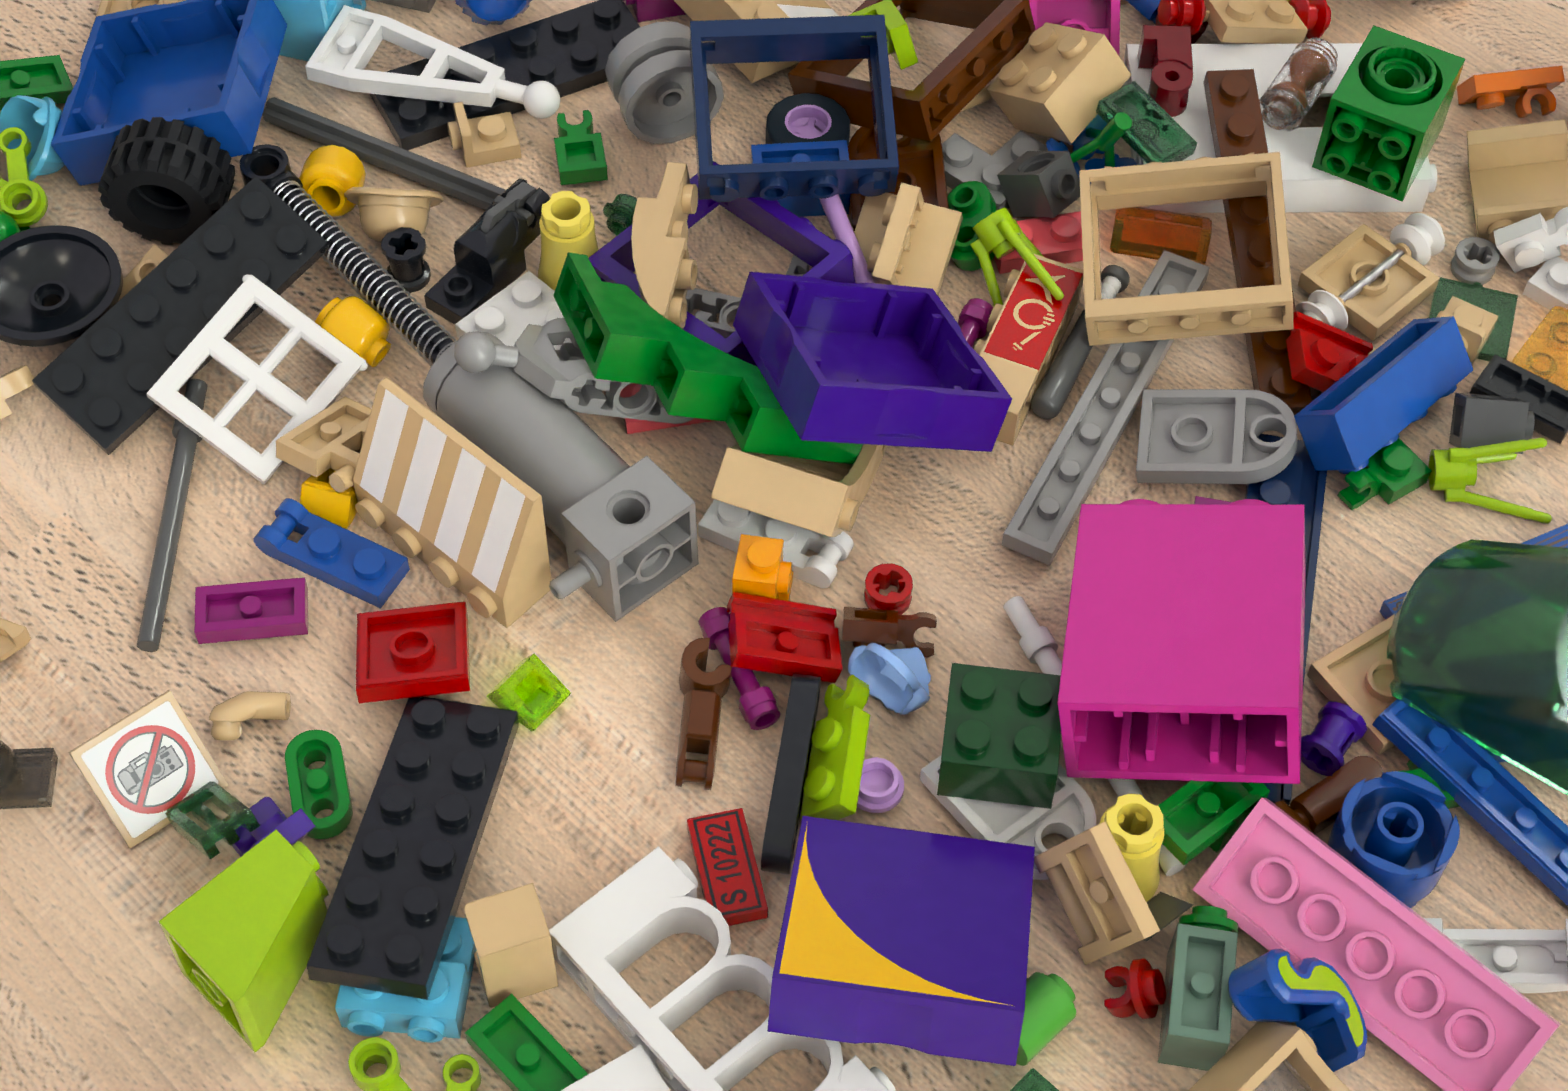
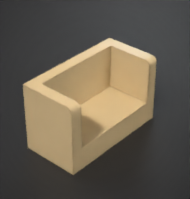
(511, 944)

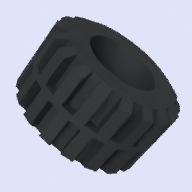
(165, 179)

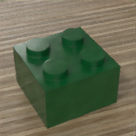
(1001, 736)

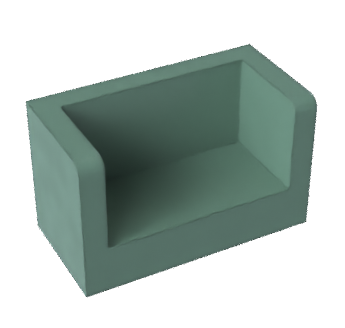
(1197, 997)

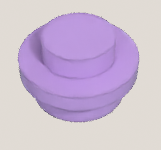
(879, 786)

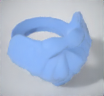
(893, 676)

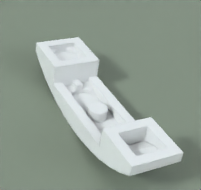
(1521, 957)

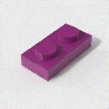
(251, 610)

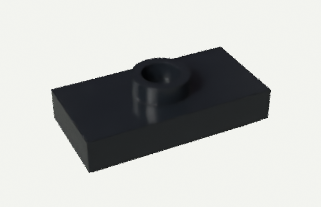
(1544, 398)

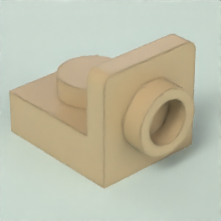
(484, 138)
(1473, 323)

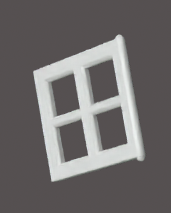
(255, 377)

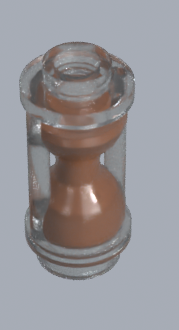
(1308, 69)

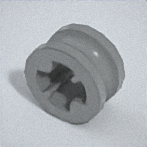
(1477, 251)

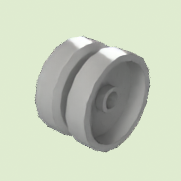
(654, 82)

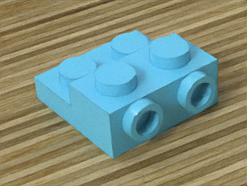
(424, 1020)

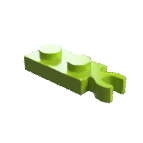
(837, 753)

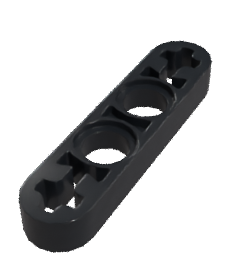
(791, 774)

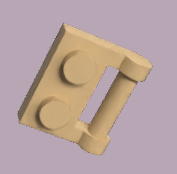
(1097, 893)

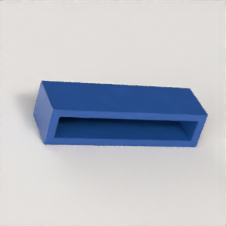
(1384, 394)

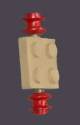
(1250, 19)

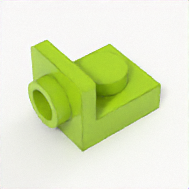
(897, 32)

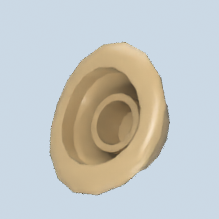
(389, 209)

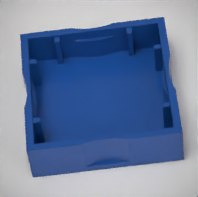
(173, 62)

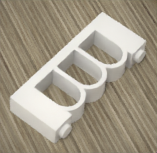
(632, 917)

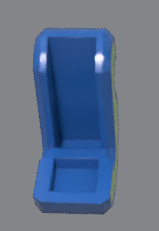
(1305, 994)

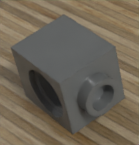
(1040, 184)
(1489, 420)

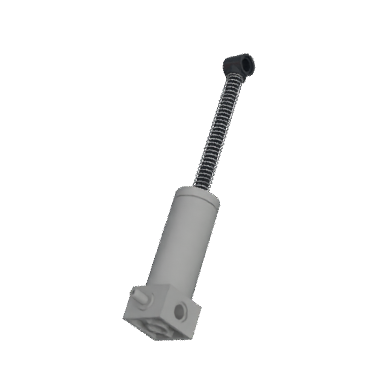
(620, 524)

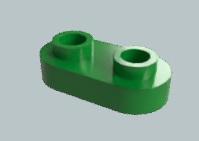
(975, 203)
(319, 787)

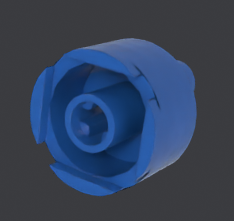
(1397, 833)

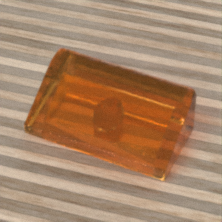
(1151, 231)

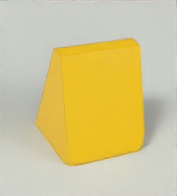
(326, 503)

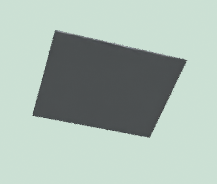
(1166, 909)

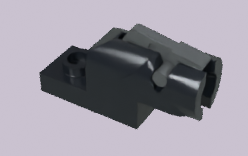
(489, 252)

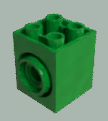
(1387, 112)

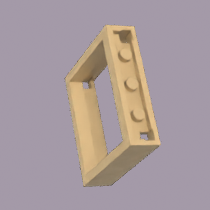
(1188, 312)

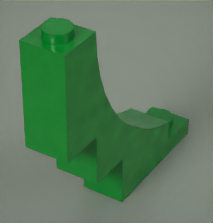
(637, 345)

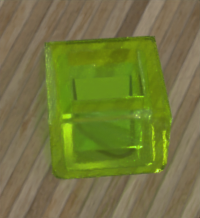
(530, 691)

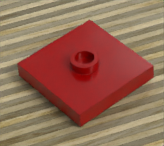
(412, 652)

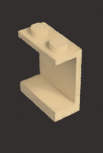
(1517, 173)

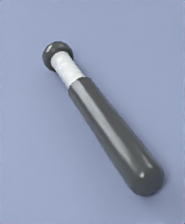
(1070, 360)

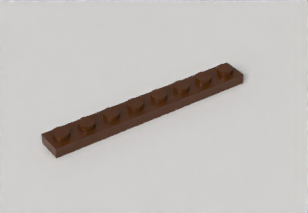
(1237, 131)

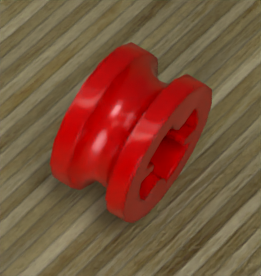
(881, 578)

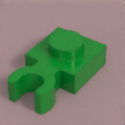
(579, 151)

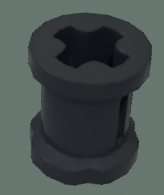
(405, 254)

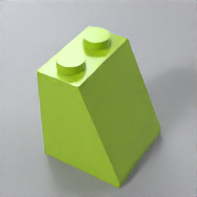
(251, 934)

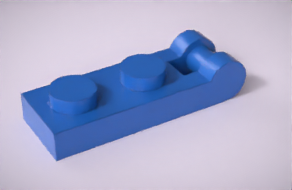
(332, 554)

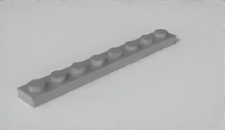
(1095, 426)

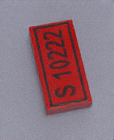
(727, 866)

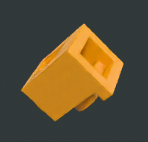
(761, 568)

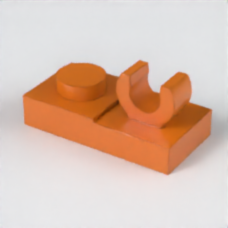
(1492, 89)

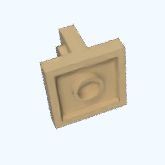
(907, 238)

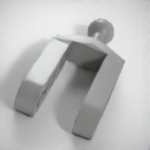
(560, 371)

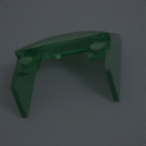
(1488, 651)

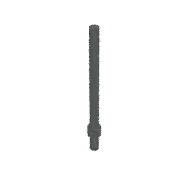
(170, 525)

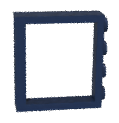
(794, 41)

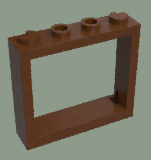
(998, 36)

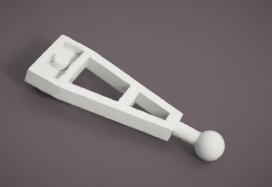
(358, 33)

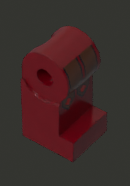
(1169, 56)

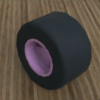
(807, 119)

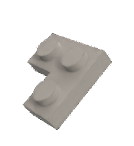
(970, 163)

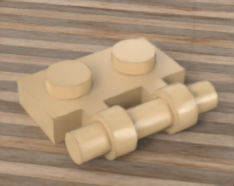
(328, 442)

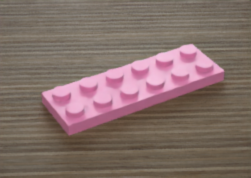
(1407, 976)

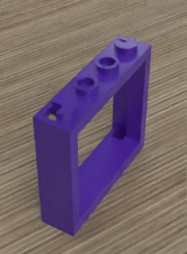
(828, 257)

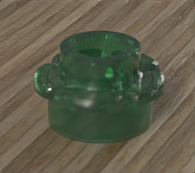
(620, 213)

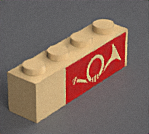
(1028, 334)

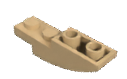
(661, 244)

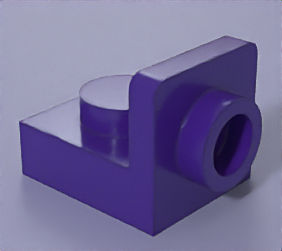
(270, 819)

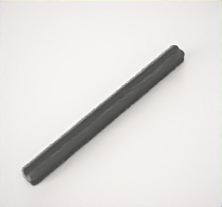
(381, 153)

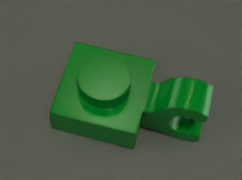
(1390, 473)

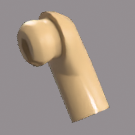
(245, 706)

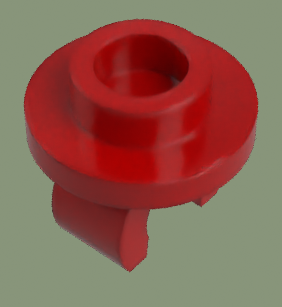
(1143, 992)

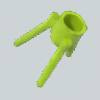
(1002, 235)
(1458, 468)

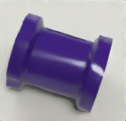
(1331, 738)

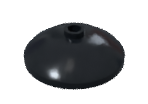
(55, 284)

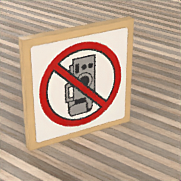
(146, 767)

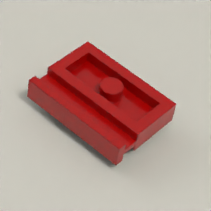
(1321, 352)
(783, 637)

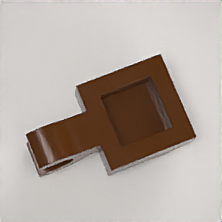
(886, 627)

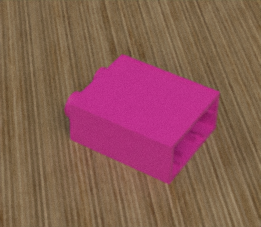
(1185, 643)

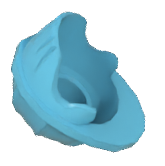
(39, 122)

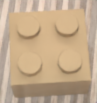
(1058, 81)

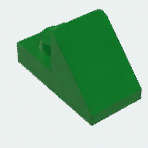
(1206, 815)

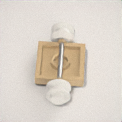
(1373, 279)

